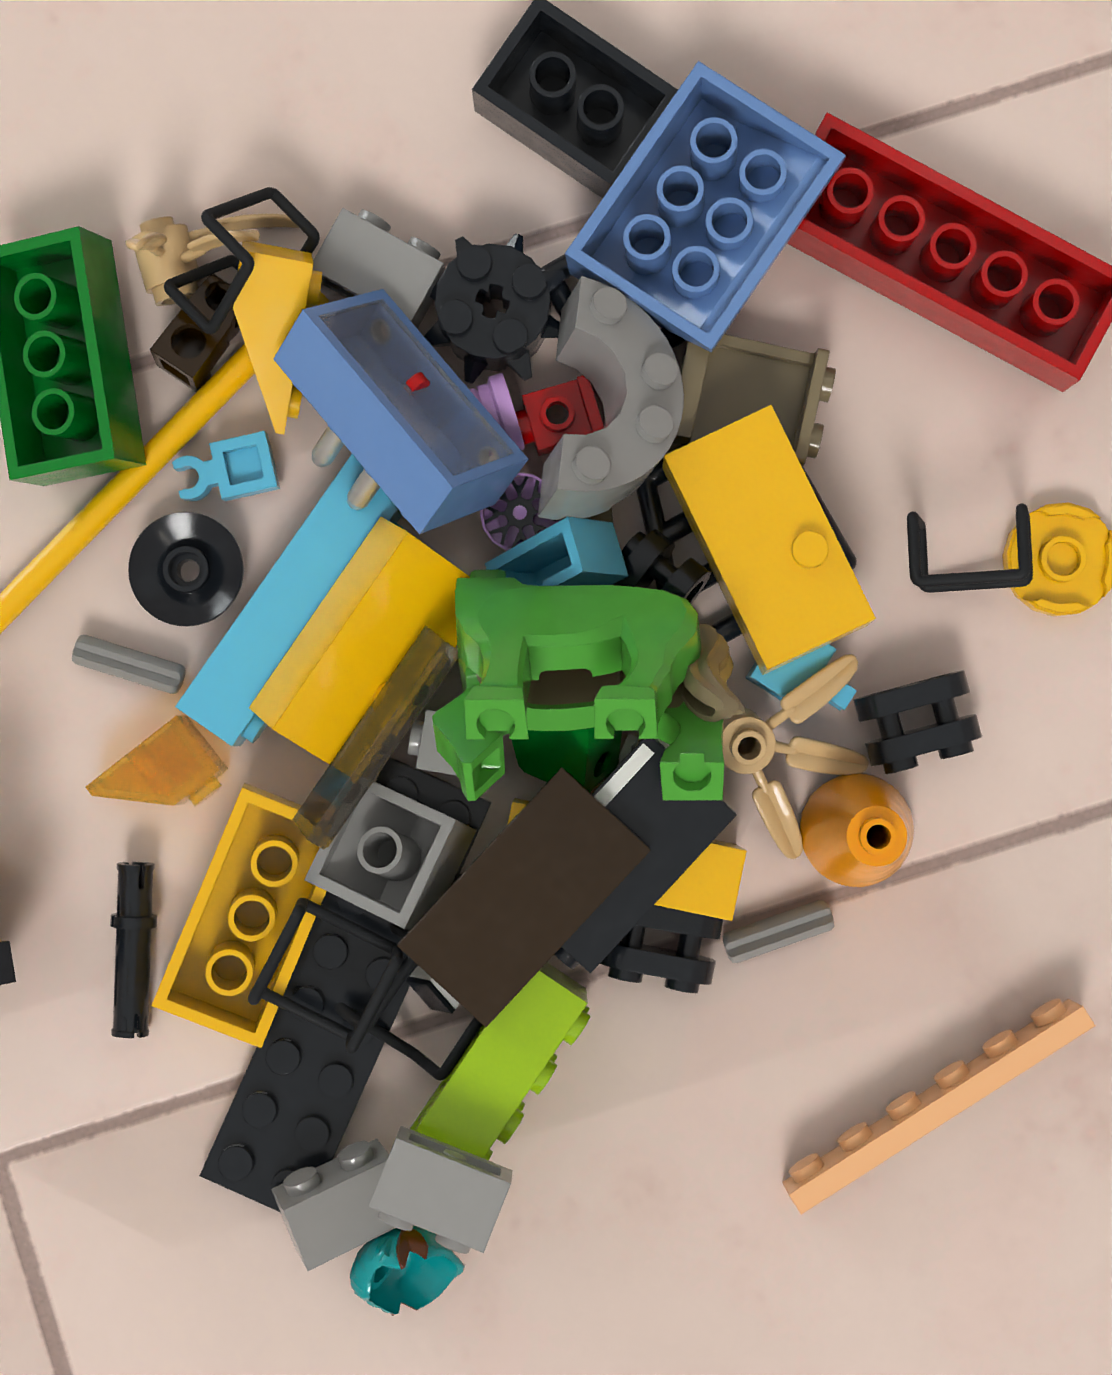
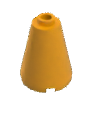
(837, 827)

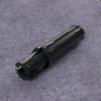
(132, 949)

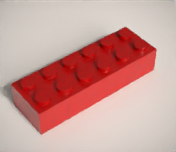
(958, 259)

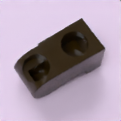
(185, 348)

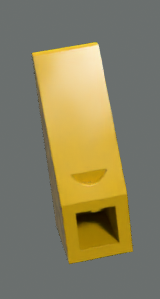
(265, 314)

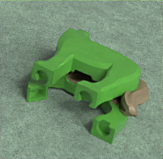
(585, 662)

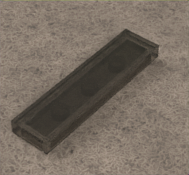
(375, 737)

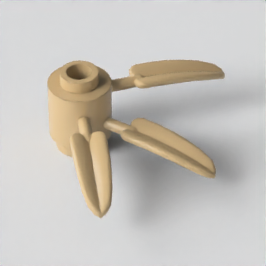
(170, 250)
(800, 752)

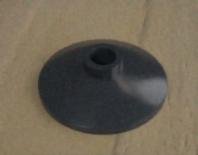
(158, 561)

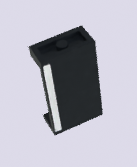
(671, 828)

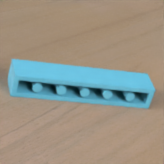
(281, 609)

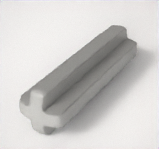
(128, 664)
(778, 931)

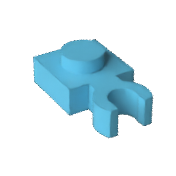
(238, 466)

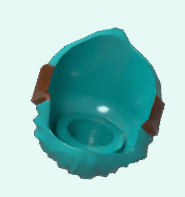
(403, 1270)

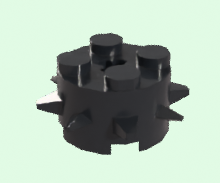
(489, 274)

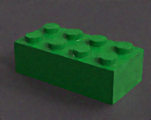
(65, 361)

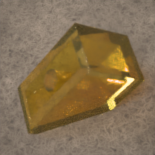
(165, 768)

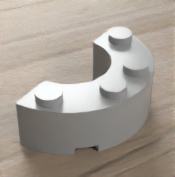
(641, 397)

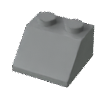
(392, 856)

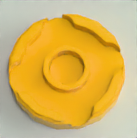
(1067, 557)

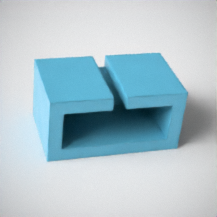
(566, 554)

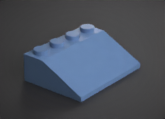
(704, 207)

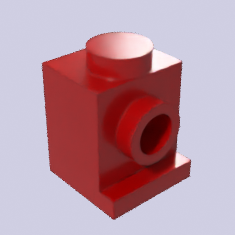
(578, 400)

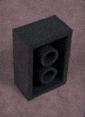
(570, 96)

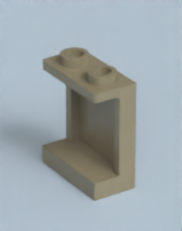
(749, 376)

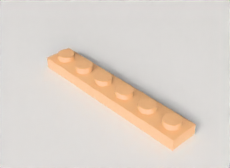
(955, 1090)

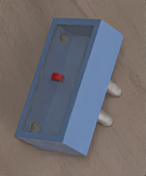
(397, 412)

